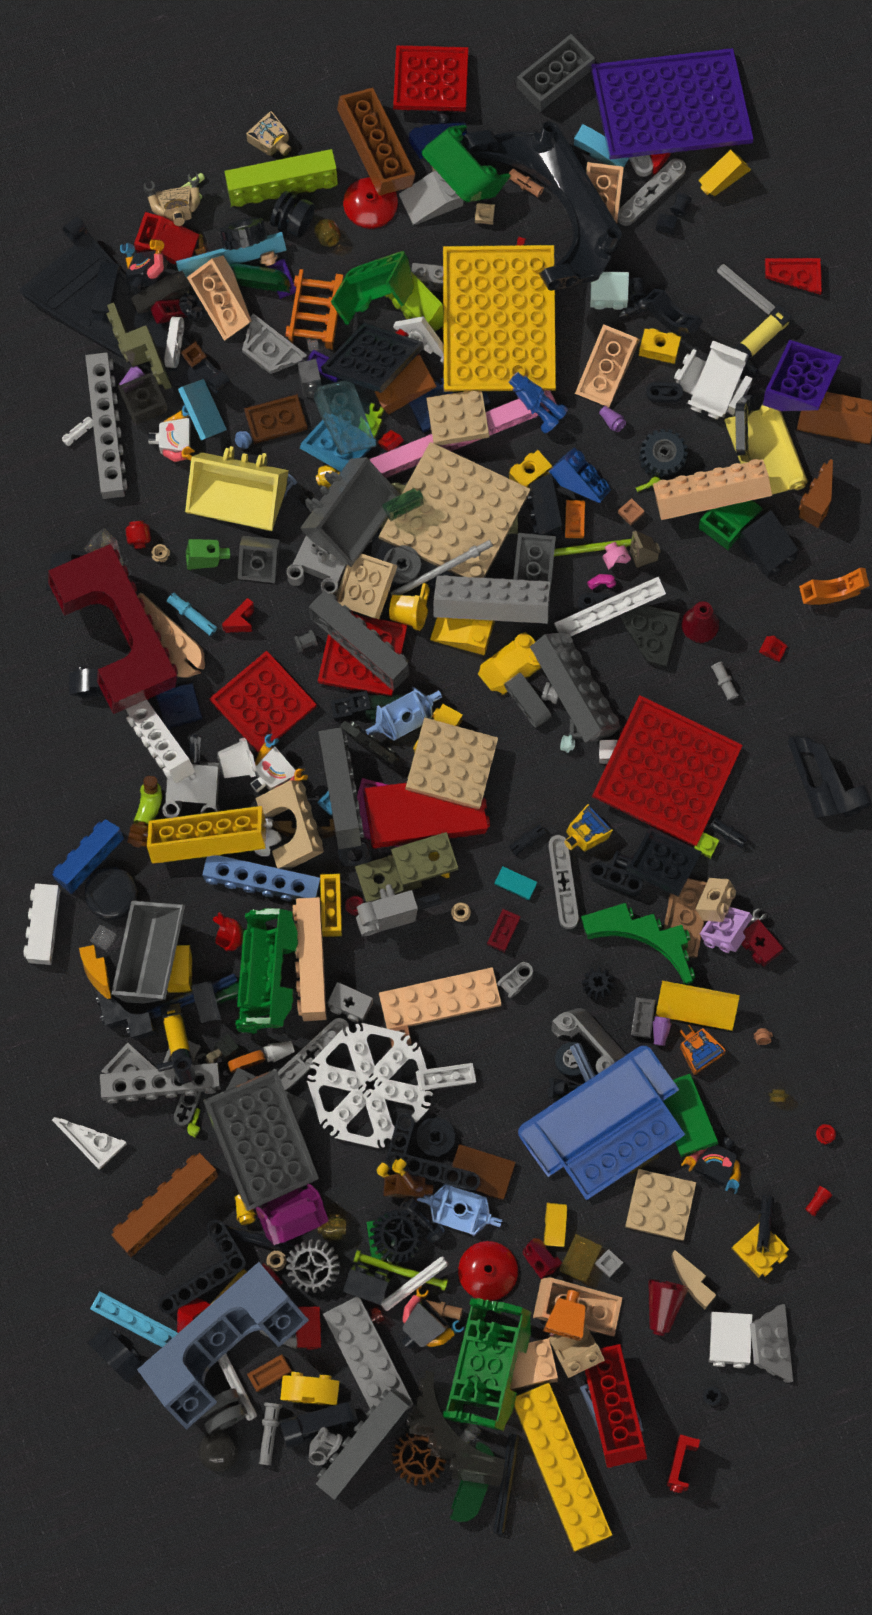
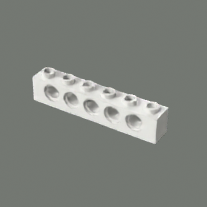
(160, 741)

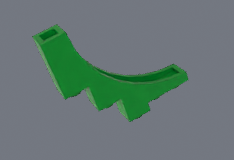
(619, 922)

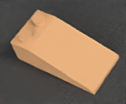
(607, 182)
(220, 296)
(607, 365)
(600, 1307)
(534, 1366)

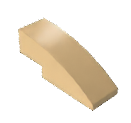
(693, 1278)

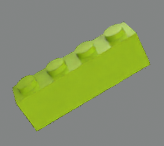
(421, 304)

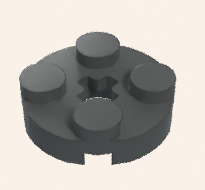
(412, 560)

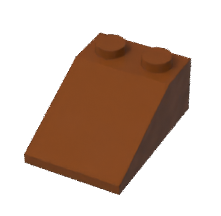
(407, 386)

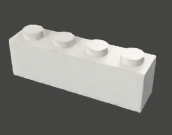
(42, 924)

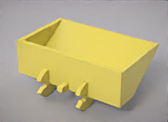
(235, 489)

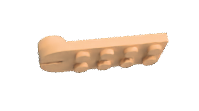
(176, 640)

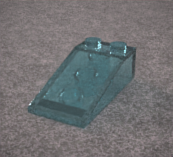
(344, 416)

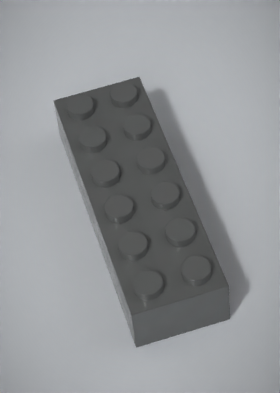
(359, 640)
(575, 687)
(341, 788)

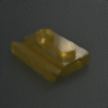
(580, 1258)

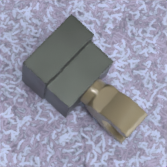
(223, 1049)

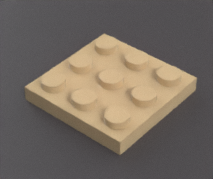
(457, 417)
(366, 585)
(660, 1205)

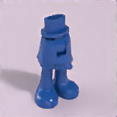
(531, 396)

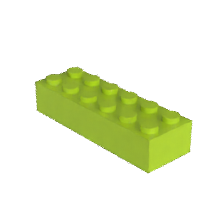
(273, 178)

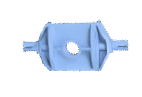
(390, 720)
(471, 1221)

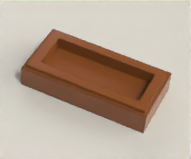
(269, 1373)

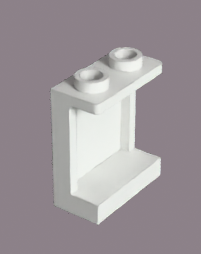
(730, 1339)

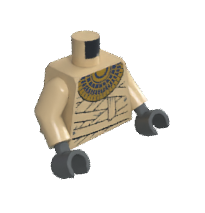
(175, 203)

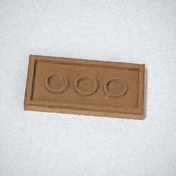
(683, 912)

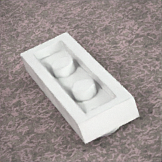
(445, 1076)

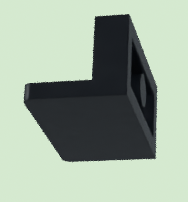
(205, 1001)

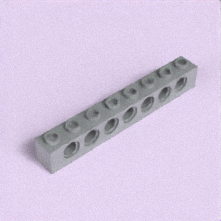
(109, 487)

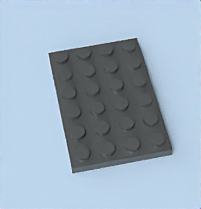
(261, 1139)

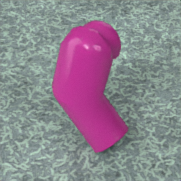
(602, 579)

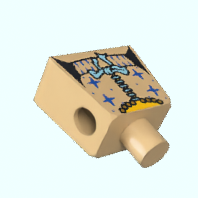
(269, 136)

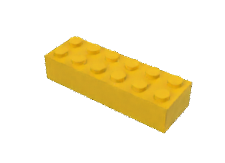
(206, 834)

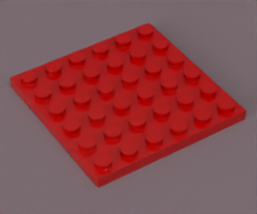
(667, 771)

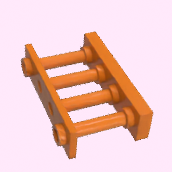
(329, 319)

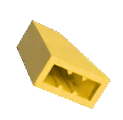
(724, 173)

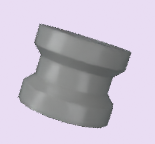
(549, 693)

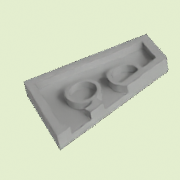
(130, 1060)

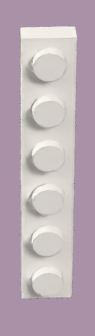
(611, 607)

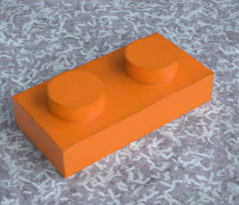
(574, 519)

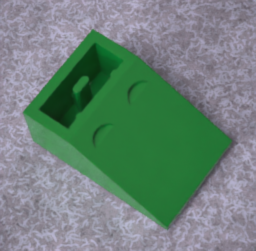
(729, 521)

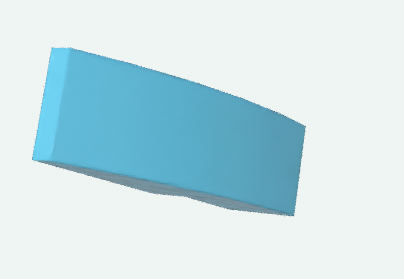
(596, 145)

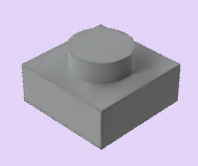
(608, 1263)

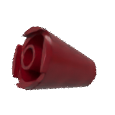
(700, 623)
(664, 1304)

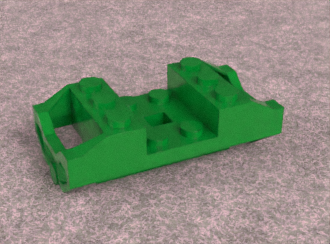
(261, 970)

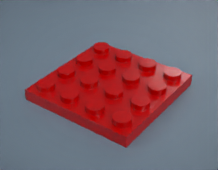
(430, 78)
(345, 671)
(262, 701)

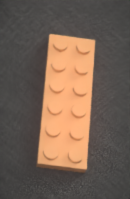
(440, 999)

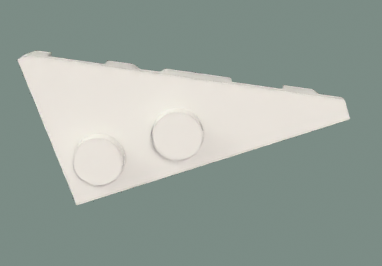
(420, 330)
(94, 1145)

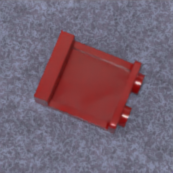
(683, 1443)

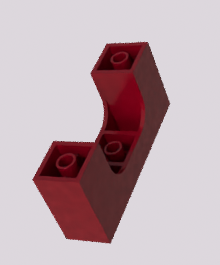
(104, 581)

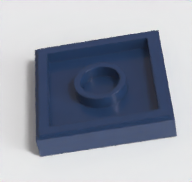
(179, 706)

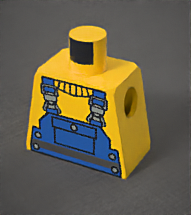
(587, 830)

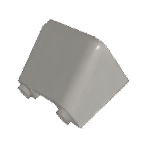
(580, 1021)

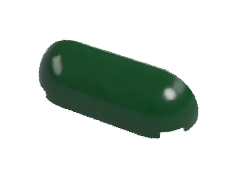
(261, 278)
(469, 1495)

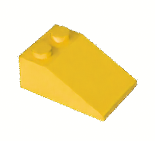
(463, 633)

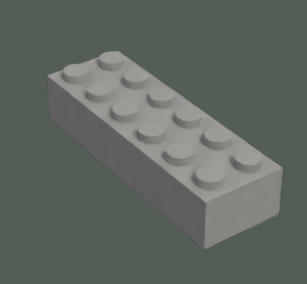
(492, 599)
(364, 1351)

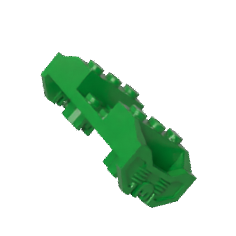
(488, 1364)

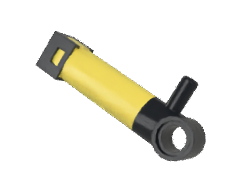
(776, 322)

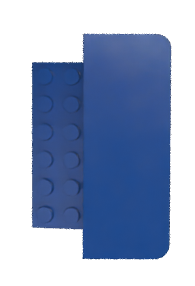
(606, 1123)

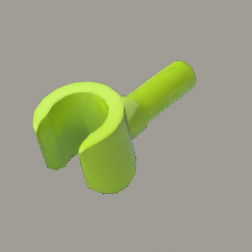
(648, 485)
(193, 1129)

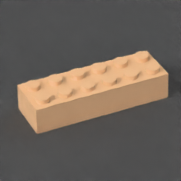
(712, 489)
(311, 960)

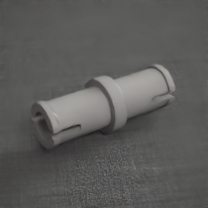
(724, 680)

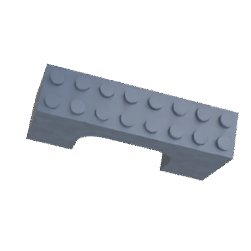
(181, 1365)

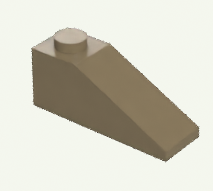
(643, 549)

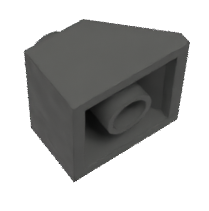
(258, 559)

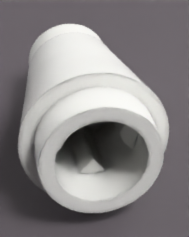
(277, 1051)

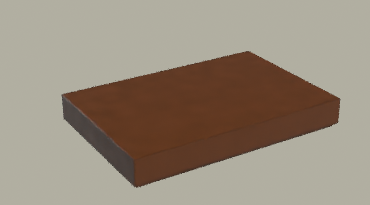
(275, 419)
(493, 1171)

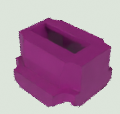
(292, 1214)

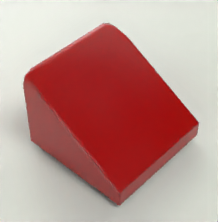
(773, 648)

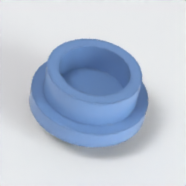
(243, 439)

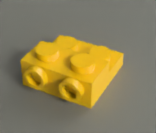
(760, 1262)

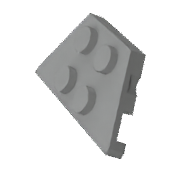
(269, 347)
(771, 1343)

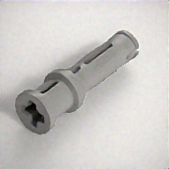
(270, 1423)

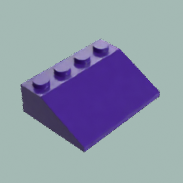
(801, 378)

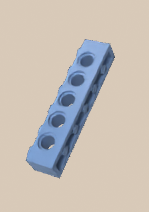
(216, 863)

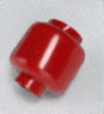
(138, 534)

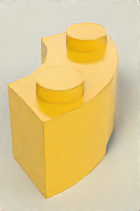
(309, 1389)

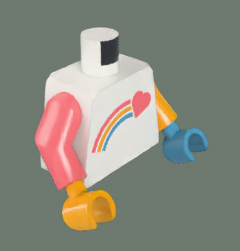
(174, 437)
(273, 767)

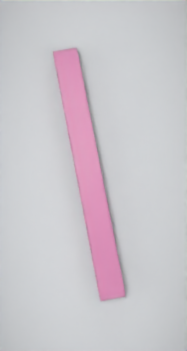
(410, 454)

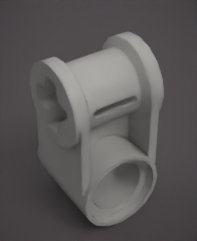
(515, 980)
(323, 1446)

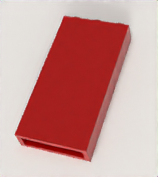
(407, 816)

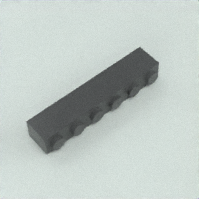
(363, 1443)

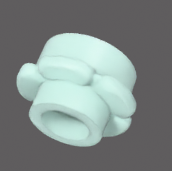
(567, 743)

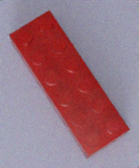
(615, 1409)

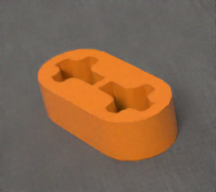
(246, 1061)

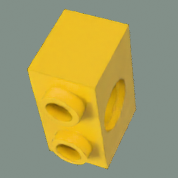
(666, 353)
(532, 461)

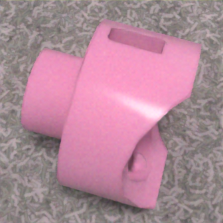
(615, 555)

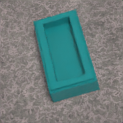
(515, 883)

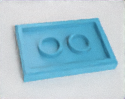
(202, 409)

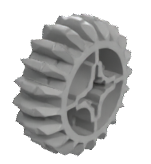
(321, 1264)

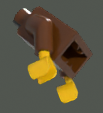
(403, 1184)

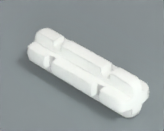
(77, 431)

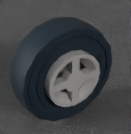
(564, 1064)

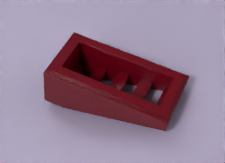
(160, 311)

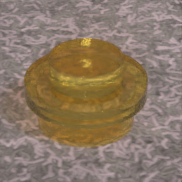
(778, 1095)

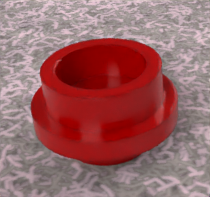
(825, 1134)

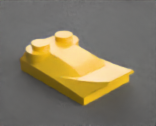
(508, 662)

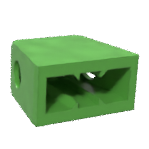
(204, 553)

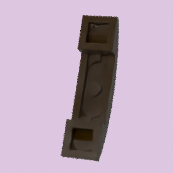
(286, 829)

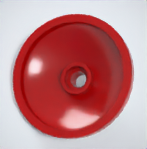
(365, 211)
(489, 1285)

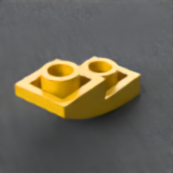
(555, 1224)

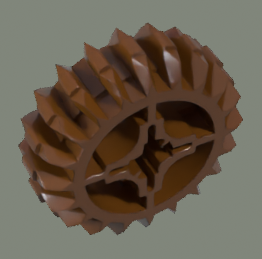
(403, 1466)

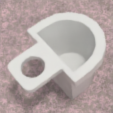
(236, 760)

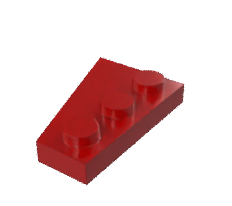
(795, 272)

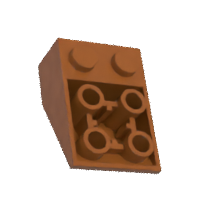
(817, 502)

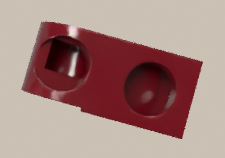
(540, 1258)

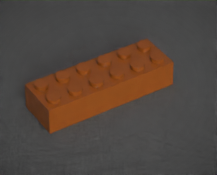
(376, 141)
(164, 1205)

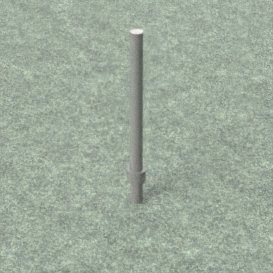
(474, 552)

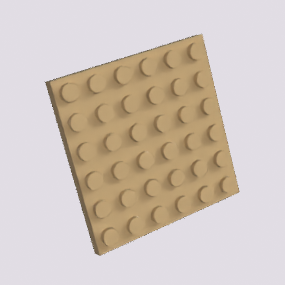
(460, 510)

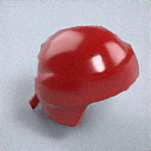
(229, 933)

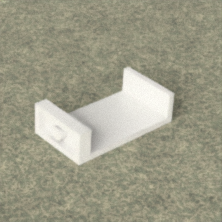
(691, 372)
(718, 380)

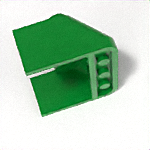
(460, 169)
(372, 281)

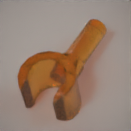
(201, 250)

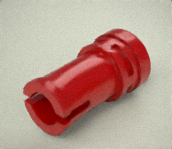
(819, 1199)

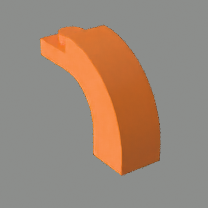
(829, 591)

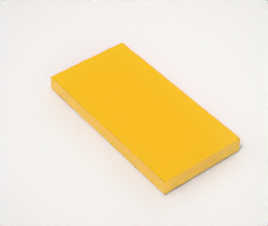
(697, 1005)

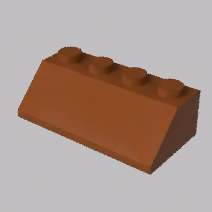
(839, 418)

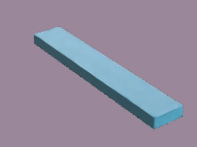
(273, 243)
(132, 1320)

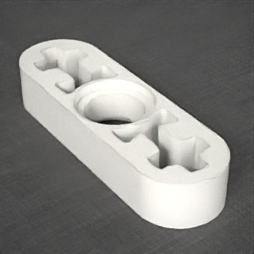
(174, 342)

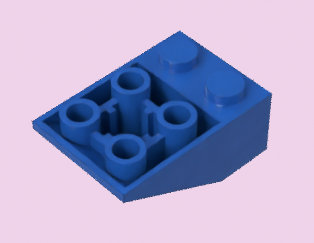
(579, 476)

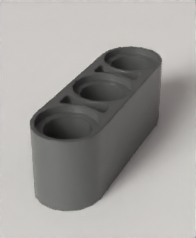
(527, 700)

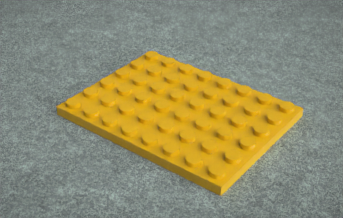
(497, 317)

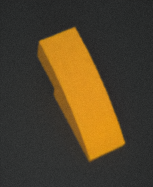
(95, 970)

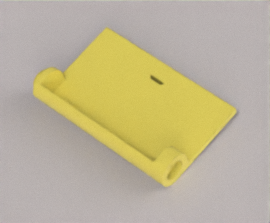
(771, 442)

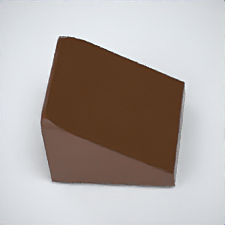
(193, 354)

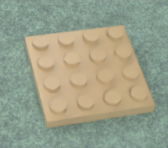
(451, 763)

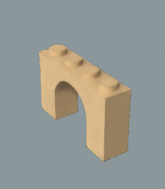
(306, 840)

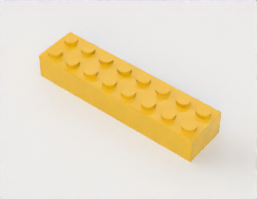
(561, 1467)

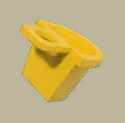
(410, 609)

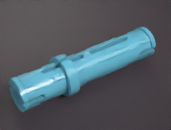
(185, 609)

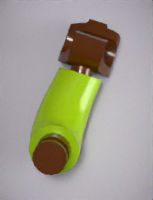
(148, 808)

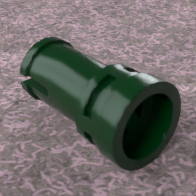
(227, 994)

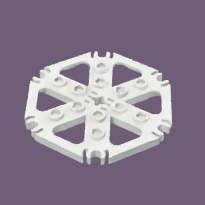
(351, 1081)

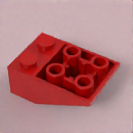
(177, 240)

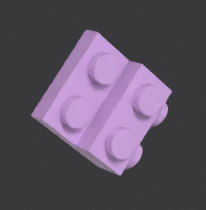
(726, 934)

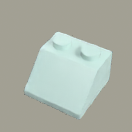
(610, 291)

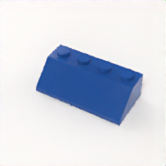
(88, 855)

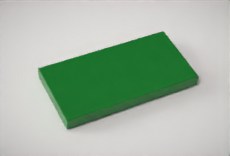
(691, 1116)

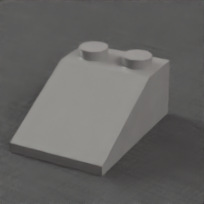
(429, 198)

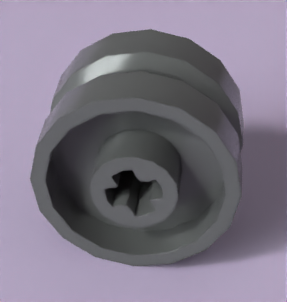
(223, 1413)

